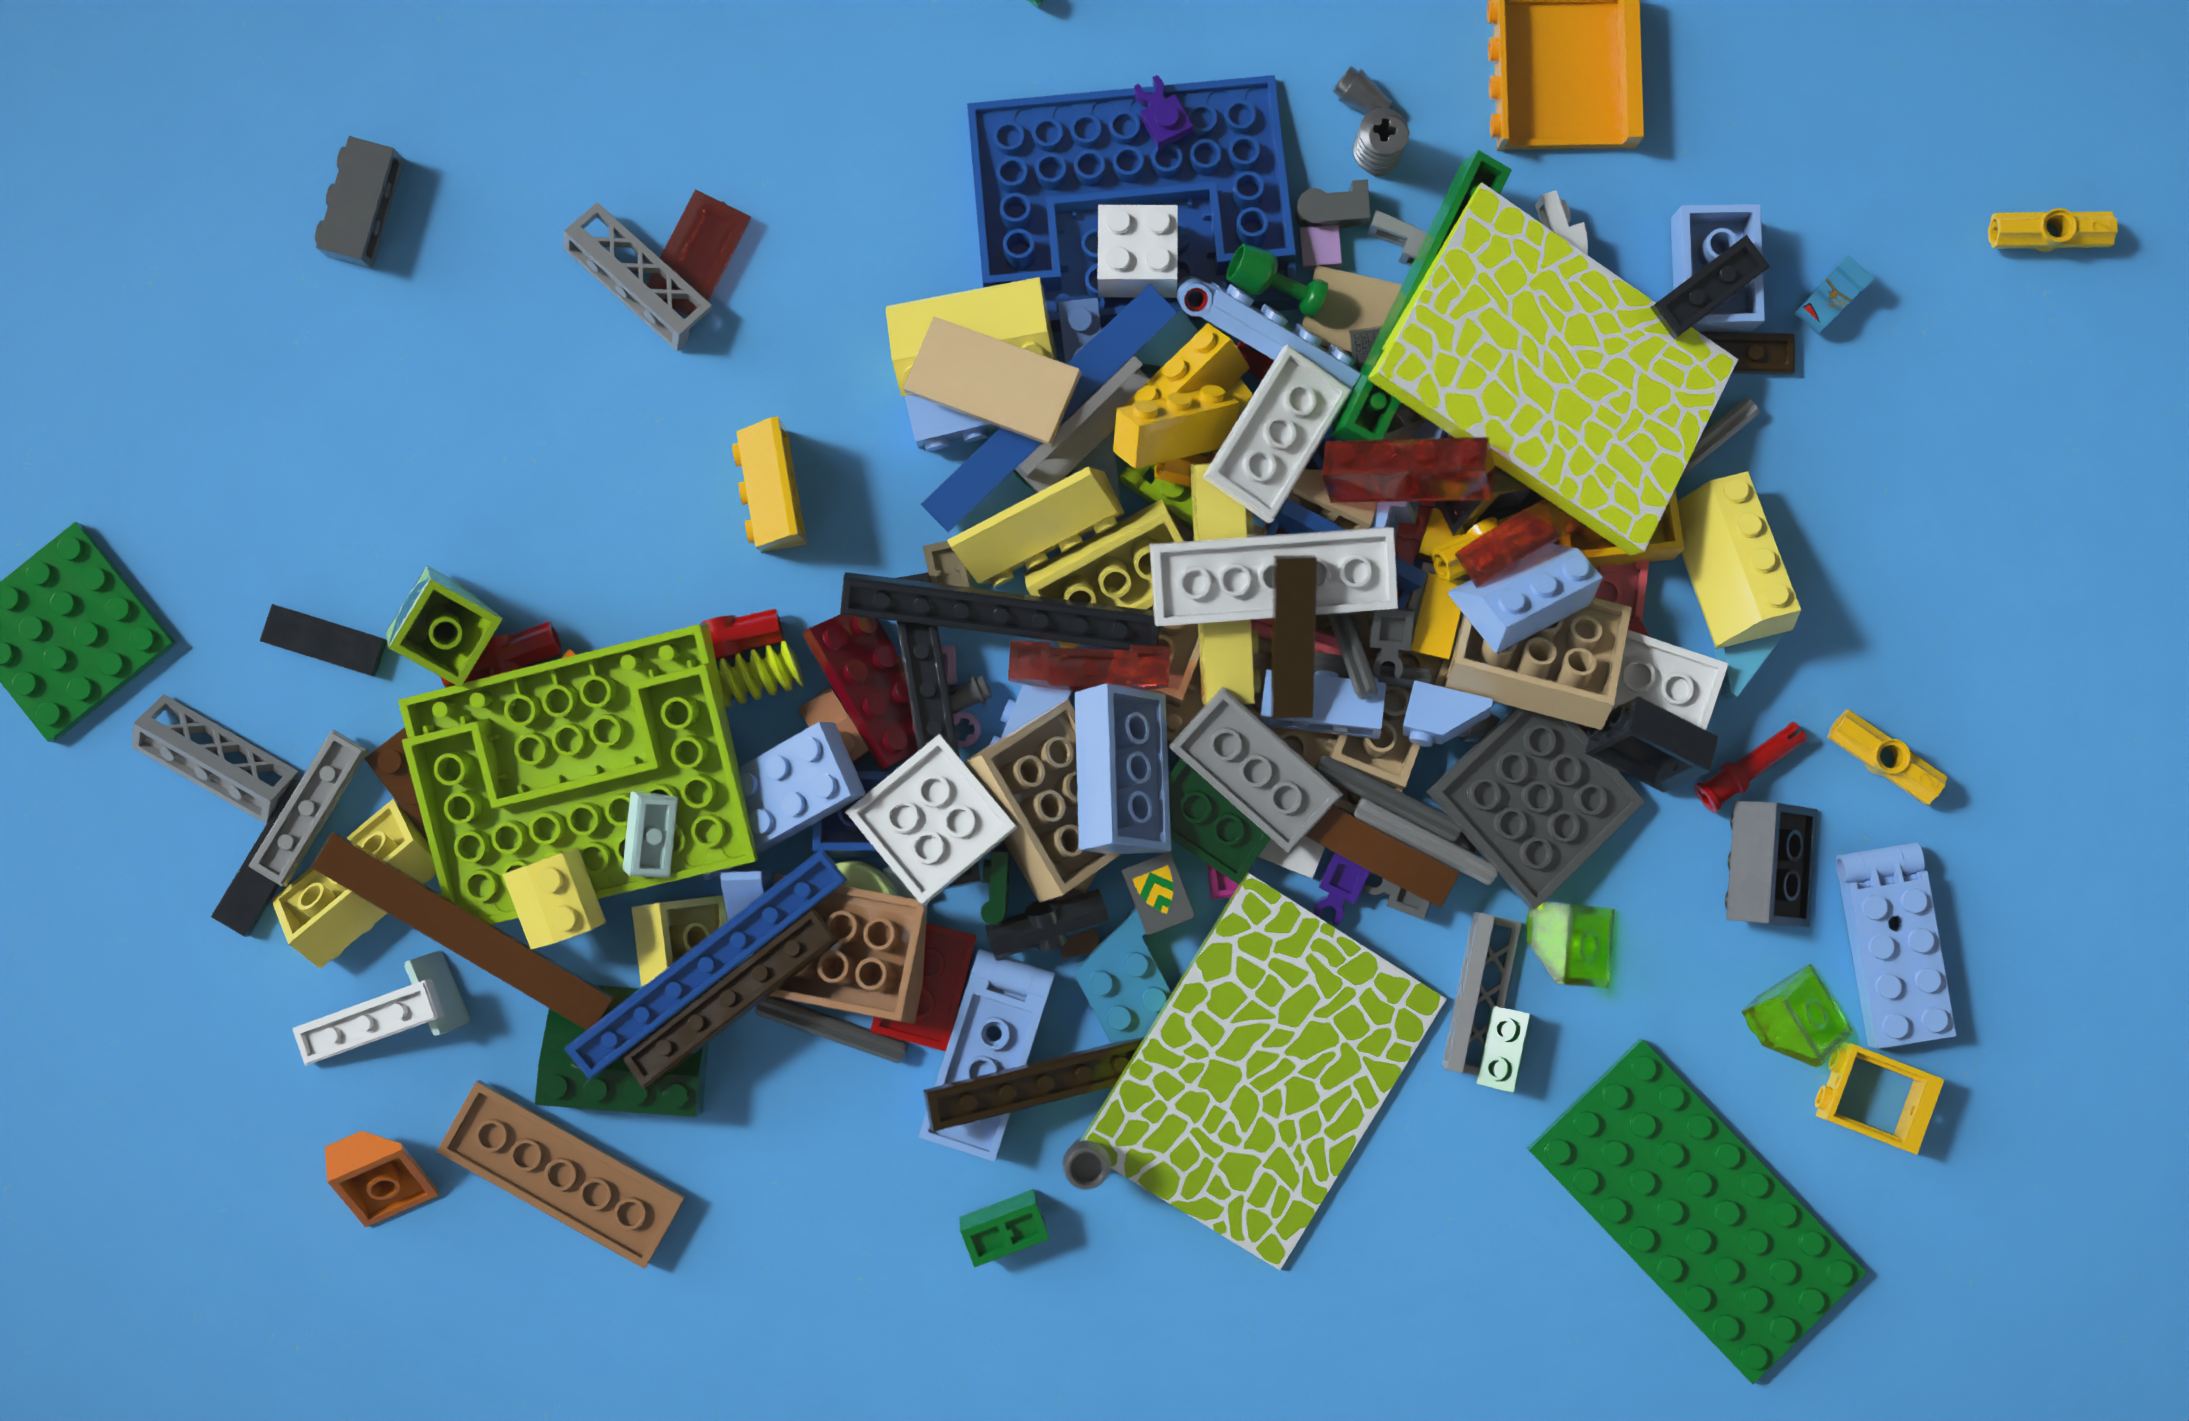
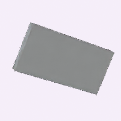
(1255, 769)

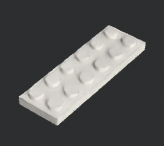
(1236, 575)

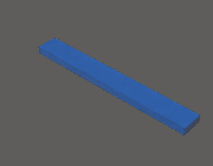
(1007, 449)
(705, 963)

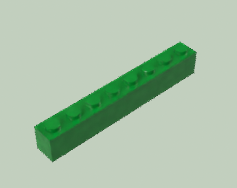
(1368, 406)

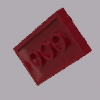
(868, 683)

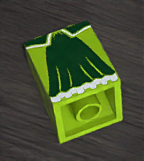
(442, 627)

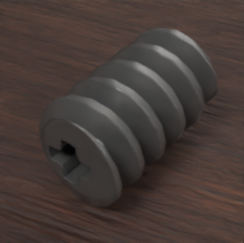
(1380, 141)

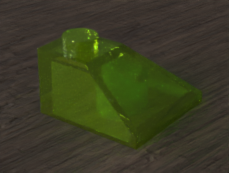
(1573, 942)
(1798, 1018)

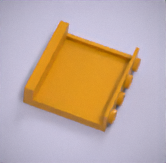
(1566, 74)

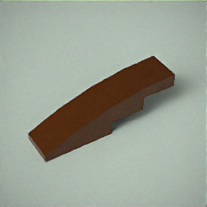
(1385, 855)

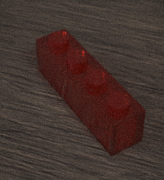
(1409, 470)

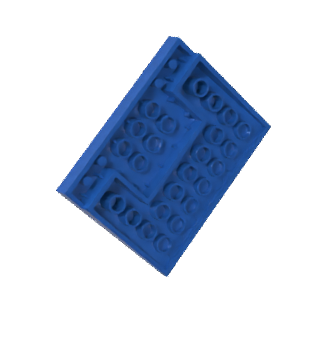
(1058, 157)

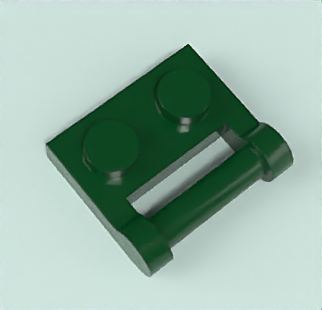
(997, 874)

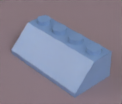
(1122, 770)

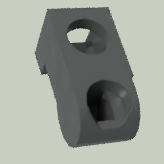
(1344, 209)

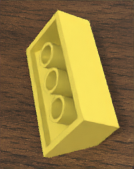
(1005, 311)
(1038, 526)
(1735, 562)
(1109, 565)
(326, 917)

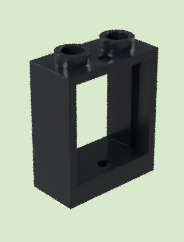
(1507, 499)
(1652, 745)

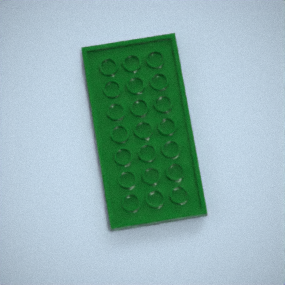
(1696, 1211)

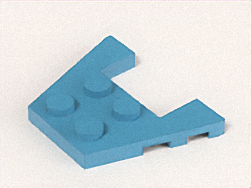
(1123, 982)

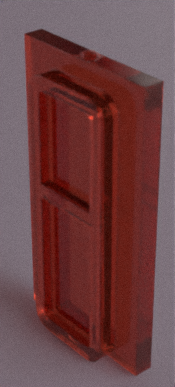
(701, 247)

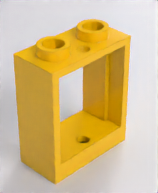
(1916, 1110)

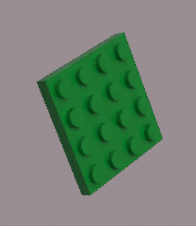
(72, 632)

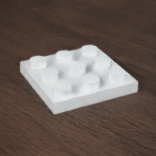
(931, 820)

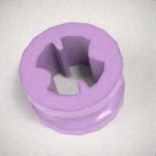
(971, 739)

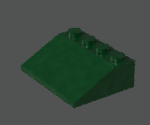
(614, 1088)

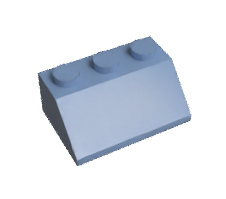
(1529, 595)

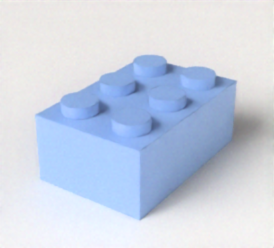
(1702, 235)

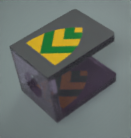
(1158, 893)

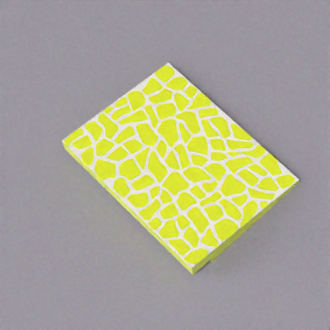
(1556, 368)

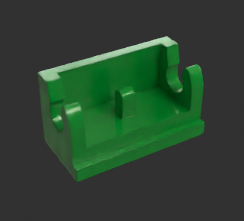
(1003, 1228)

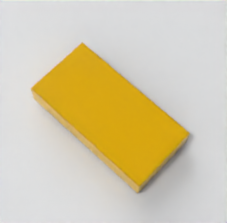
(1436, 619)

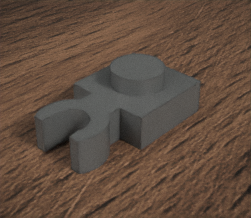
(1390, 632)
(1401, 899)

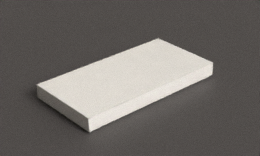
(1277, 434)

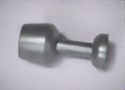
(1086, 1164)

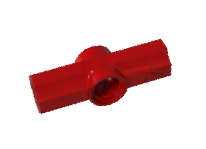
(738, 634)
(515, 652)

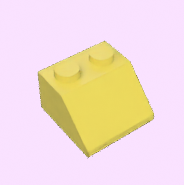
(554, 898)
(672, 929)

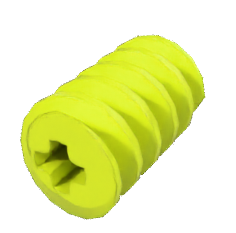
(759, 673)

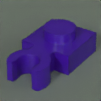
(1162, 117)
(1343, 882)

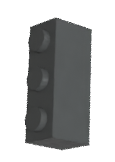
(359, 202)

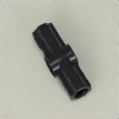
(1047, 924)

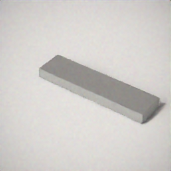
(308, 808)

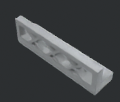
(626, 286)
(1082, 429)
(206, 763)
(1470, 985)

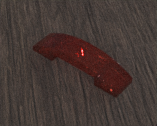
(1515, 540)
(1084, 668)

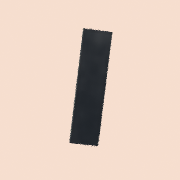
(249, 889)

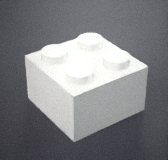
(1137, 249)

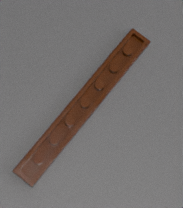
(461, 931)

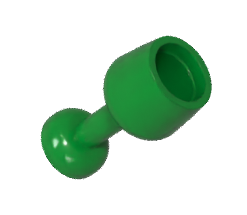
(1256, 271)

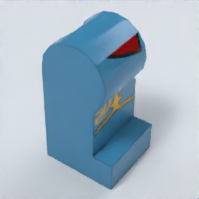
(1833, 294)

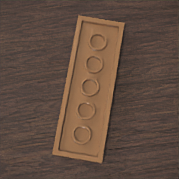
(561, 1174)

